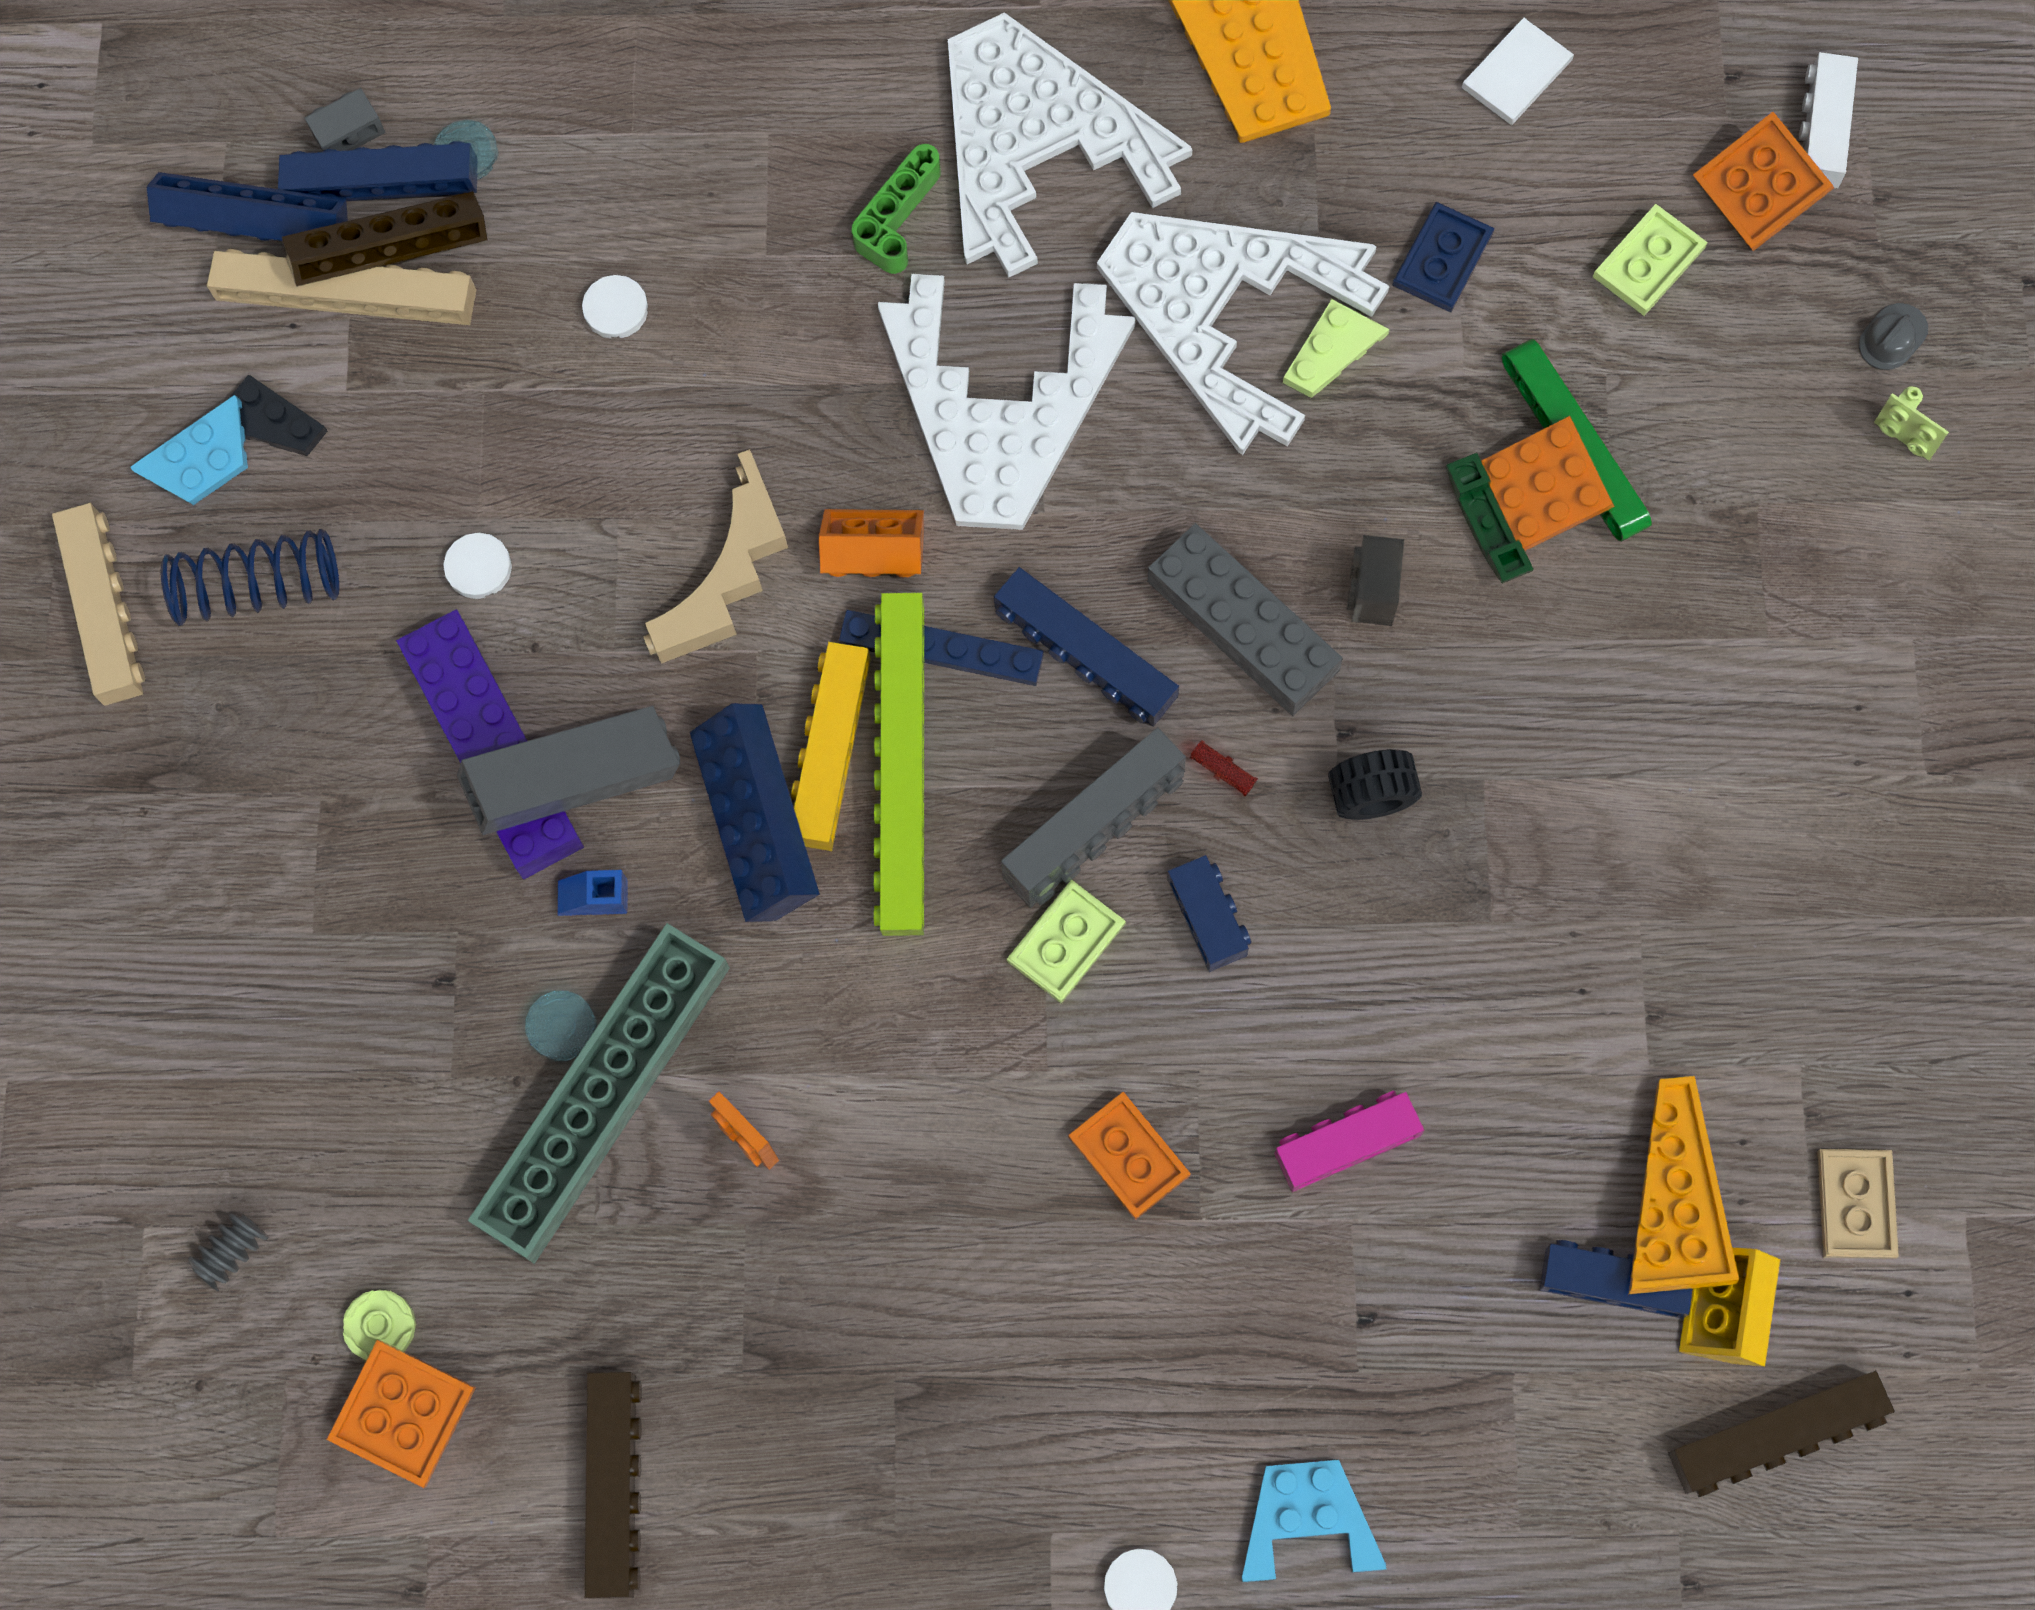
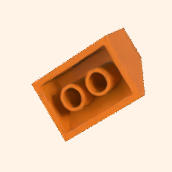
(871, 542)

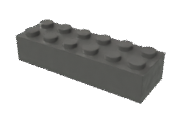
(1244, 619)
(1094, 818)

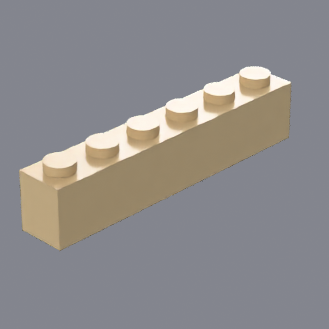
(98, 604)

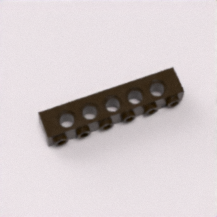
(384, 238)

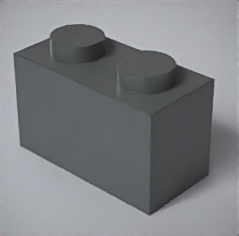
(345, 122)

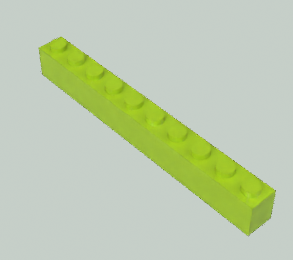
(902, 765)

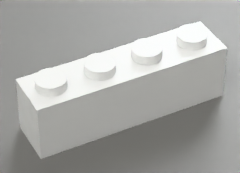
(1829, 113)

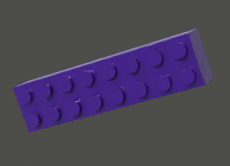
(480, 722)

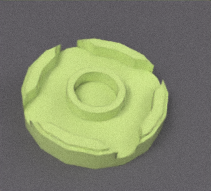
(378, 1317)

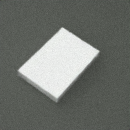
(1517, 71)

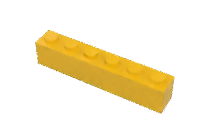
(830, 742)

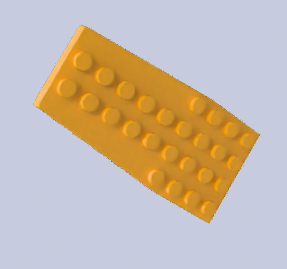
(1257, 62)

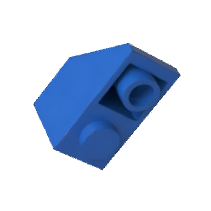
(593, 893)

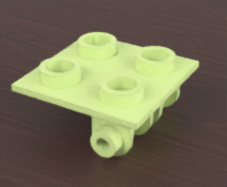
(1909, 425)

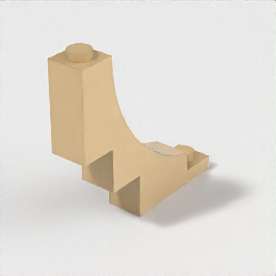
(704, 615)

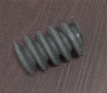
(227, 1249)

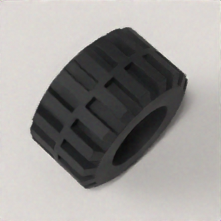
(1375, 784)

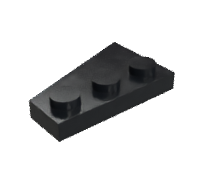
(276, 420)

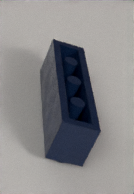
(1604, 1279)

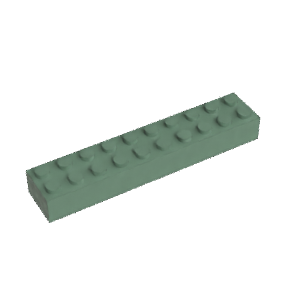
(599, 1093)

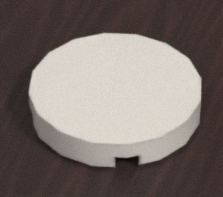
(615, 306)
(477, 565)
(1140, 1582)

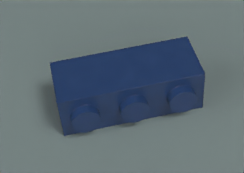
(1209, 913)

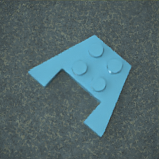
(1307, 1503)

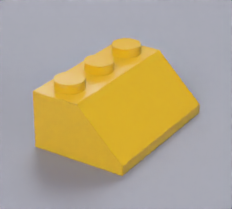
(1734, 1319)

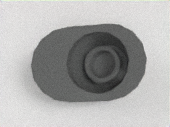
(1893, 336)

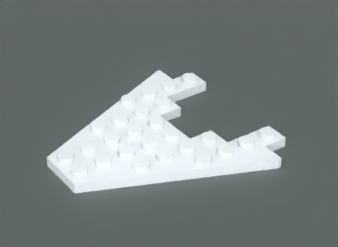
(1024, 105)

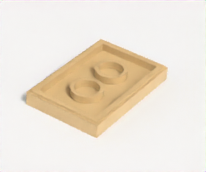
(1857, 1204)

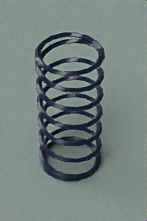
(323, 559)

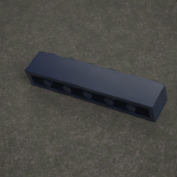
(381, 172)
(239, 207)
(1085, 647)

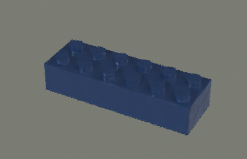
(754, 813)

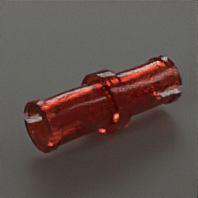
(1223, 768)

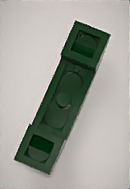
(1486, 519)

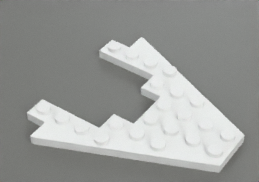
(1183, 273)
(990, 451)

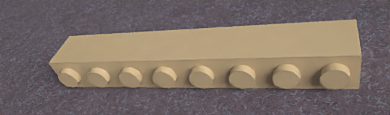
(371, 292)

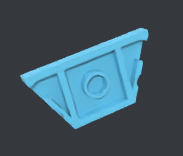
(200, 455)

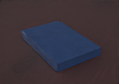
(1443, 257)

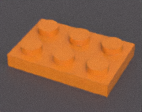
(738, 1129)
(1129, 1155)

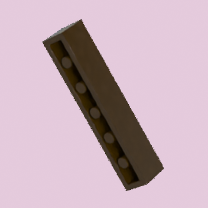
(1782, 1432)
(611, 1485)

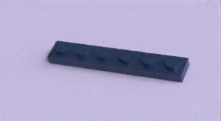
(955, 650)

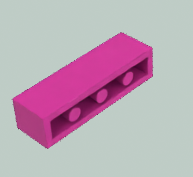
(1348, 1141)

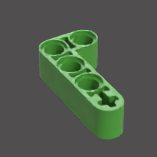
(901, 203)

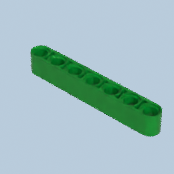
(1553, 402)

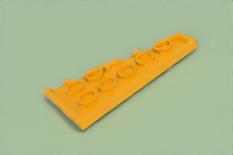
(1681, 1215)

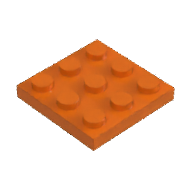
(1763, 181)
(1546, 484)
(401, 1413)

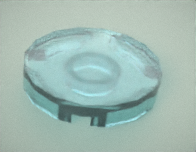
(478, 136)
(559, 1025)

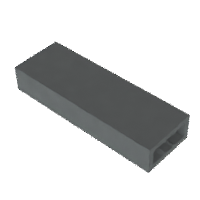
(568, 769)

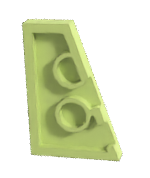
(1332, 345)

